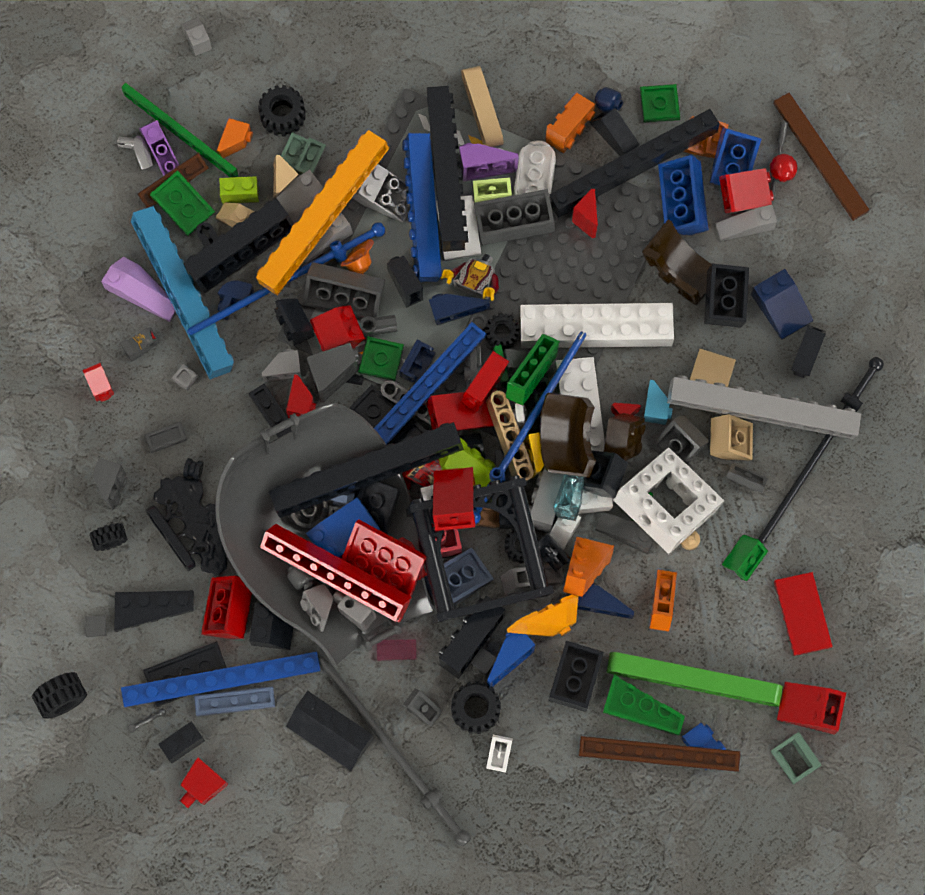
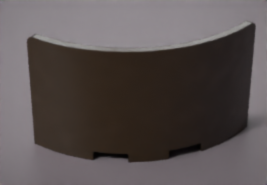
(678, 263)
(564, 434)

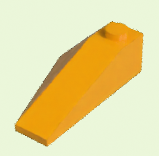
(550, 620)

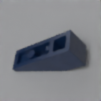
(453, 307)
(602, 602)

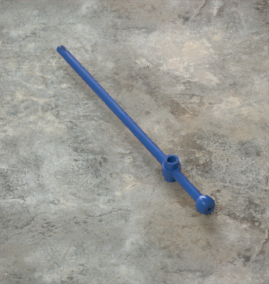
(337, 252)
(498, 472)

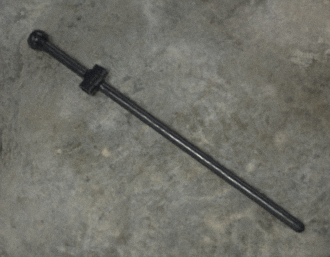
(850, 401)

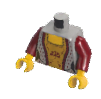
(474, 277)

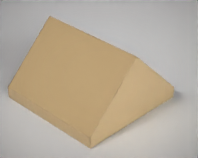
(283, 175)

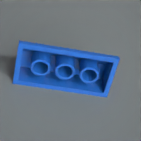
(683, 195)

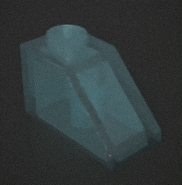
(569, 497)

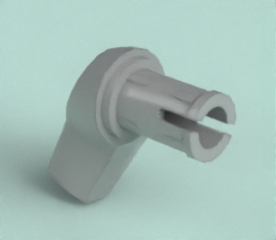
(140, 147)

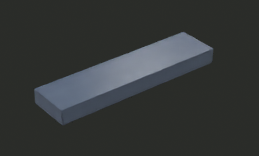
(234, 701)

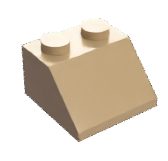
(731, 438)

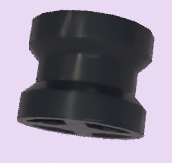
(193, 468)

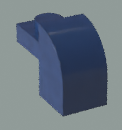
(232, 293)

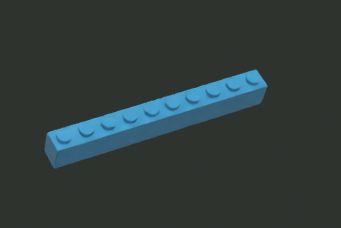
(181, 291)

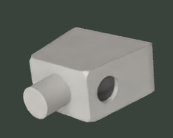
(359, 614)

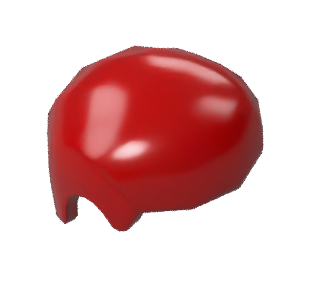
(783, 167)

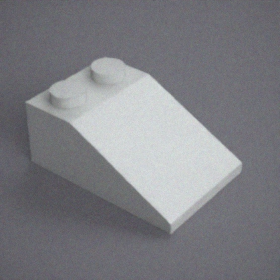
(473, 247)

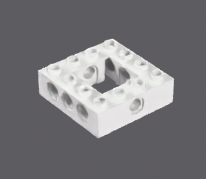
(652, 516)

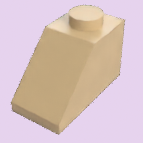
(233, 213)

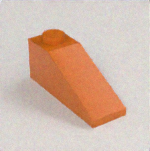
(663, 600)

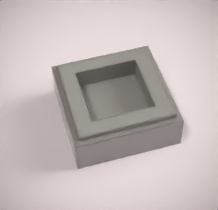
(184, 377)

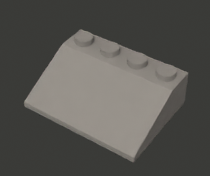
(298, 197)

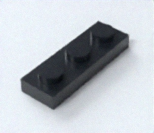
(269, 408)

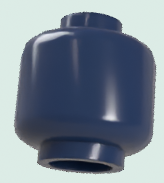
(608, 99)

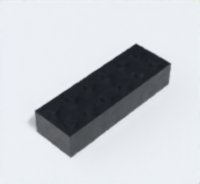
(239, 245)

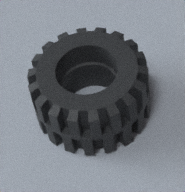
(278, 97)
(59, 695)
(475, 724)

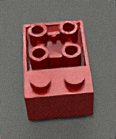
(811, 707)

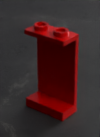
(450, 409)
(453, 499)

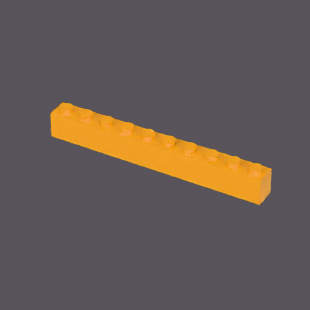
(322, 212)

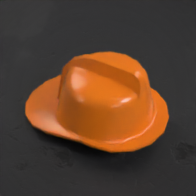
(359, 258)

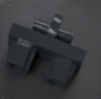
(552, 552)

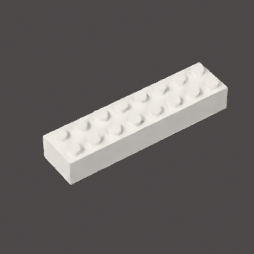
(604, 324)
(581, 381)

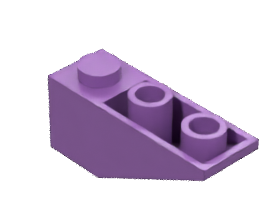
(159, 146)

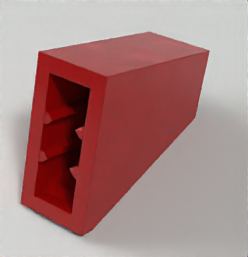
(485, 381)

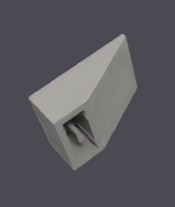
(384, 194)

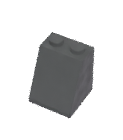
(332, 369)

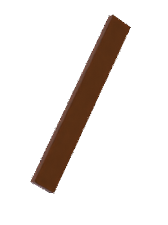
(821, 156)
(659, 753)

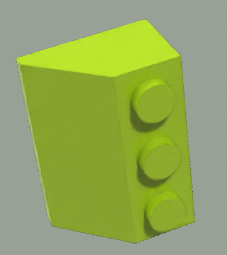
(469, 458)

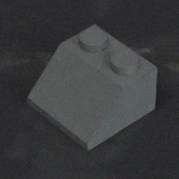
(682, 439)

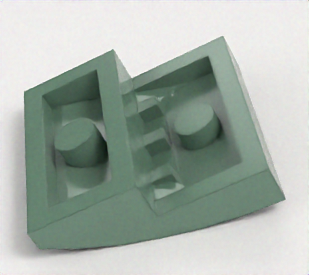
(302, 153)

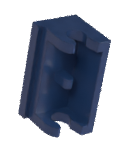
(417, 362)

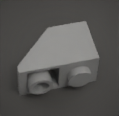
(317, 604)

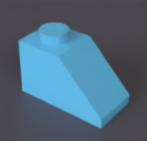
(656, 407)

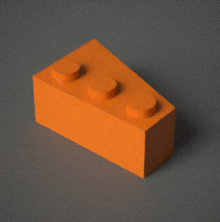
(570, 123)
(586, 564)

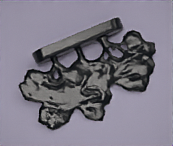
(198, 521)

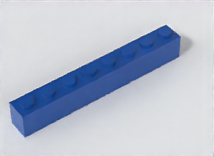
(422, 207)

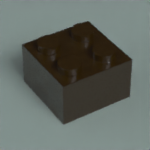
(624, 435)

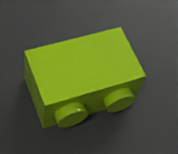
(239, 190)

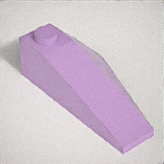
(138, 287)

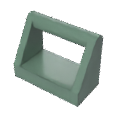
(805, 752)

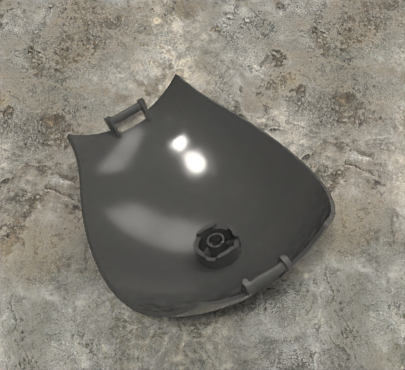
(247, 511)

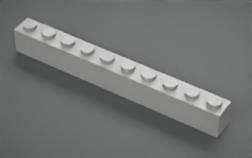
(763, 407)

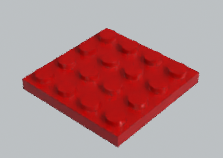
(384, 557)

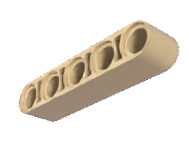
(482, 106)
(512, 428)

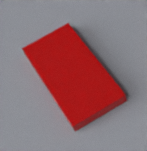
(803, 614)

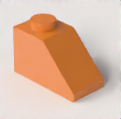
(234, 137)

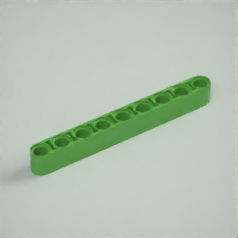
(694, 679)

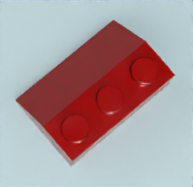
(227, 608)

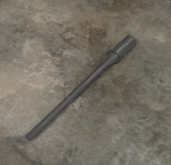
(781, 139)

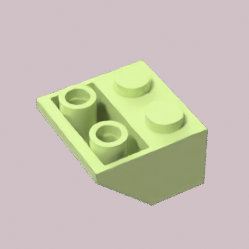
(491, 189)

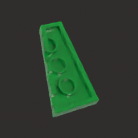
(635, 706)

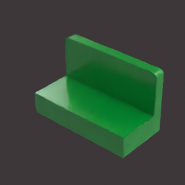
(745, 557)

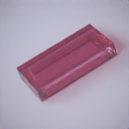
(396, 650)

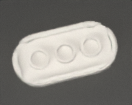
(535, 168)

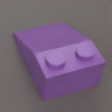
(485, 161)

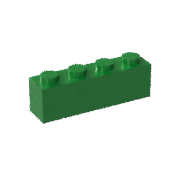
(532, 369)

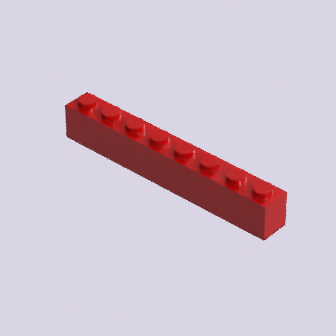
(335, 572)

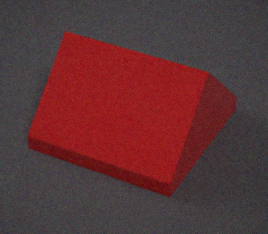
(586, 214)

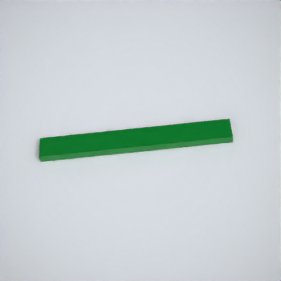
(179, 131)

